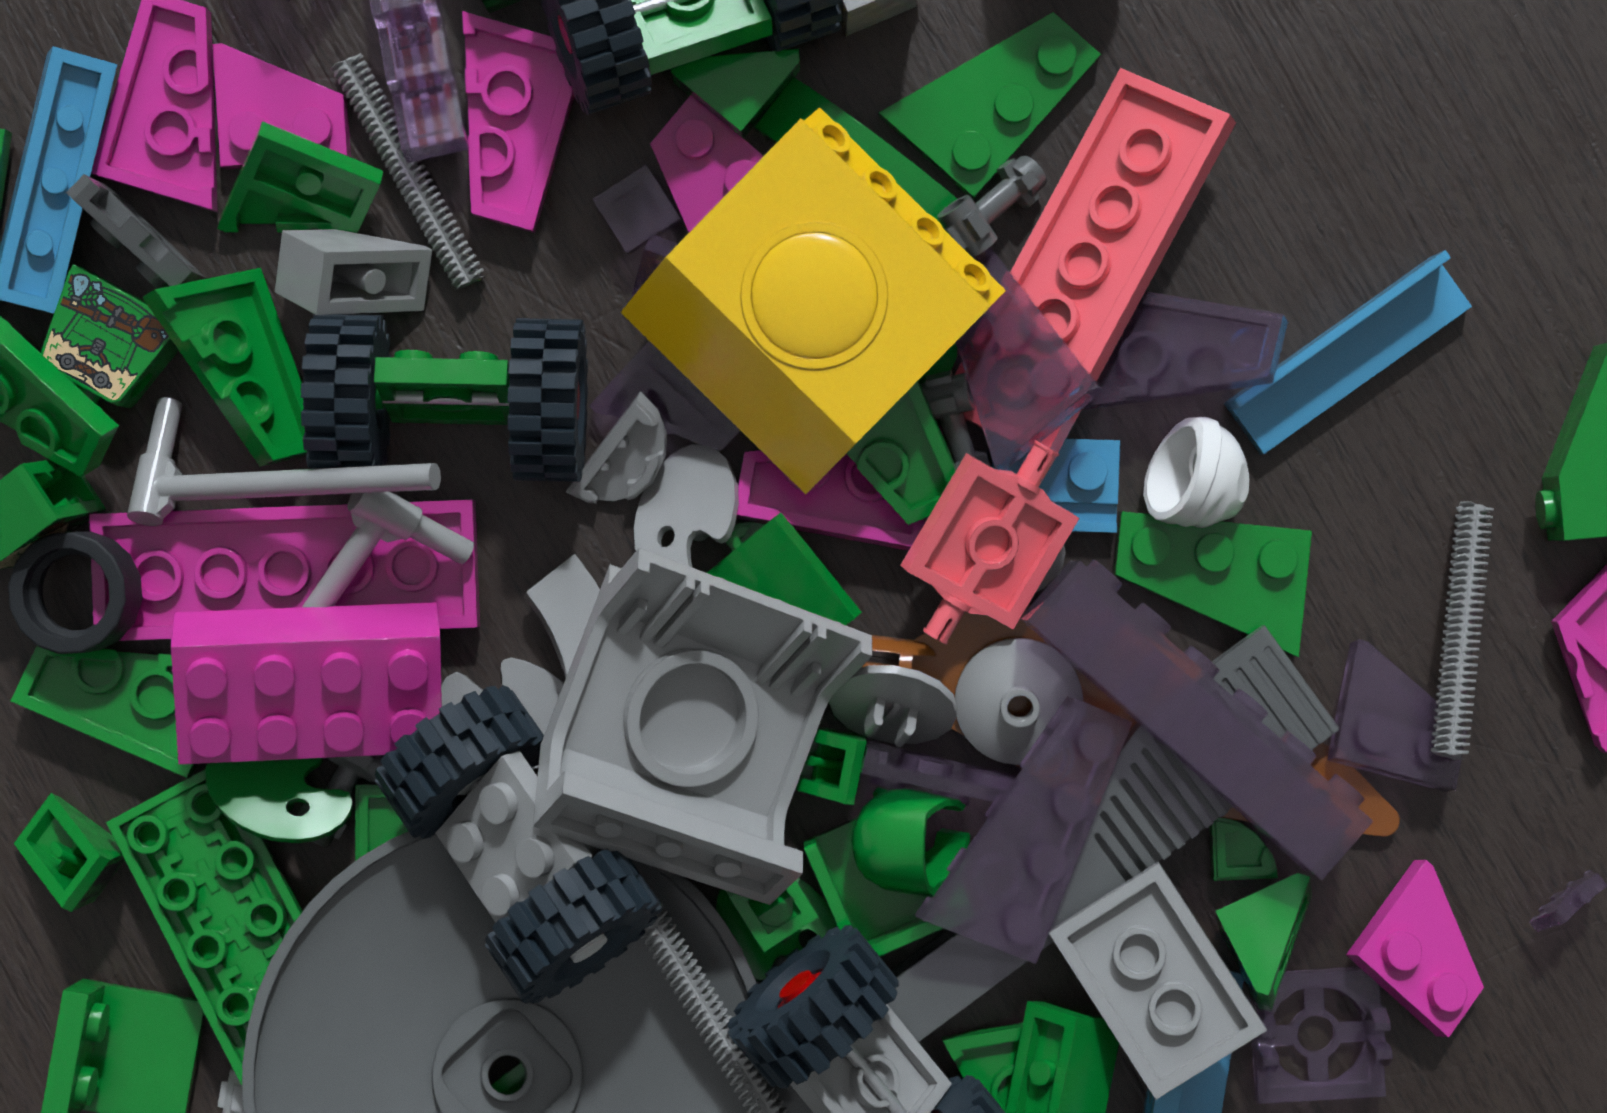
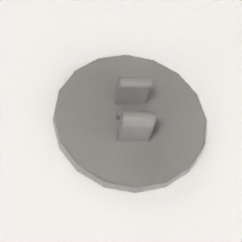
(895, 705)

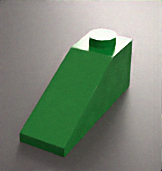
(1576, 473)

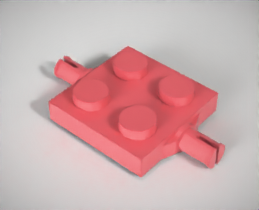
(989, 541)

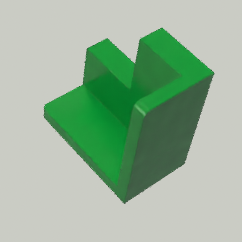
(879, 915)

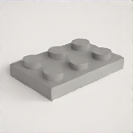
(1157, 980)

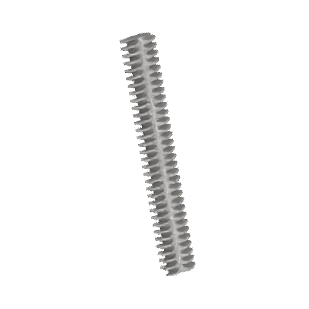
(408, 175)
(1460, 631)
(709, 1014)

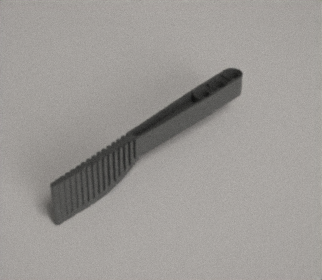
(1142, 817)

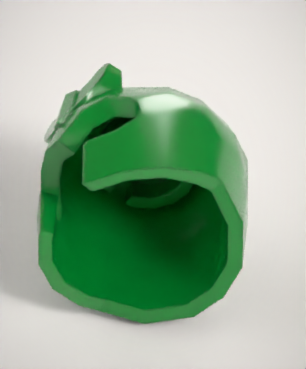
(891, 841)

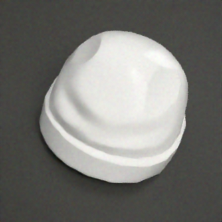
(1196, 475)

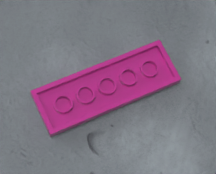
(278, 559)

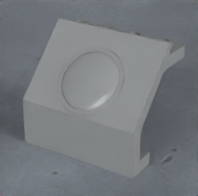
(691, 724)

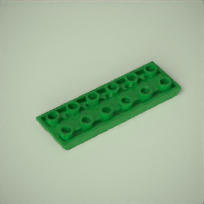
(212, 898)

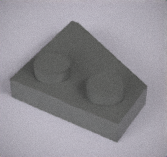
(126, 226)

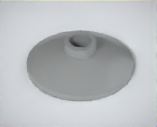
(998, 675)

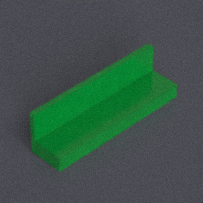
(1062, 1062)

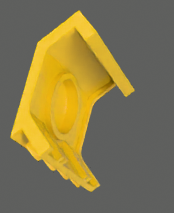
(811, 299)

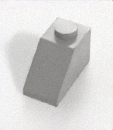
(351, 272)

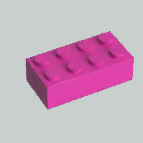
(303, 680)

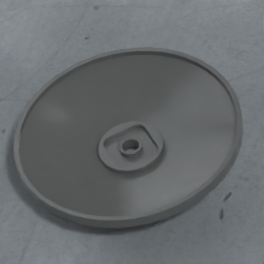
(403, 1010)

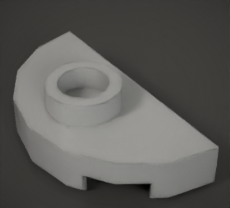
(626, 457)

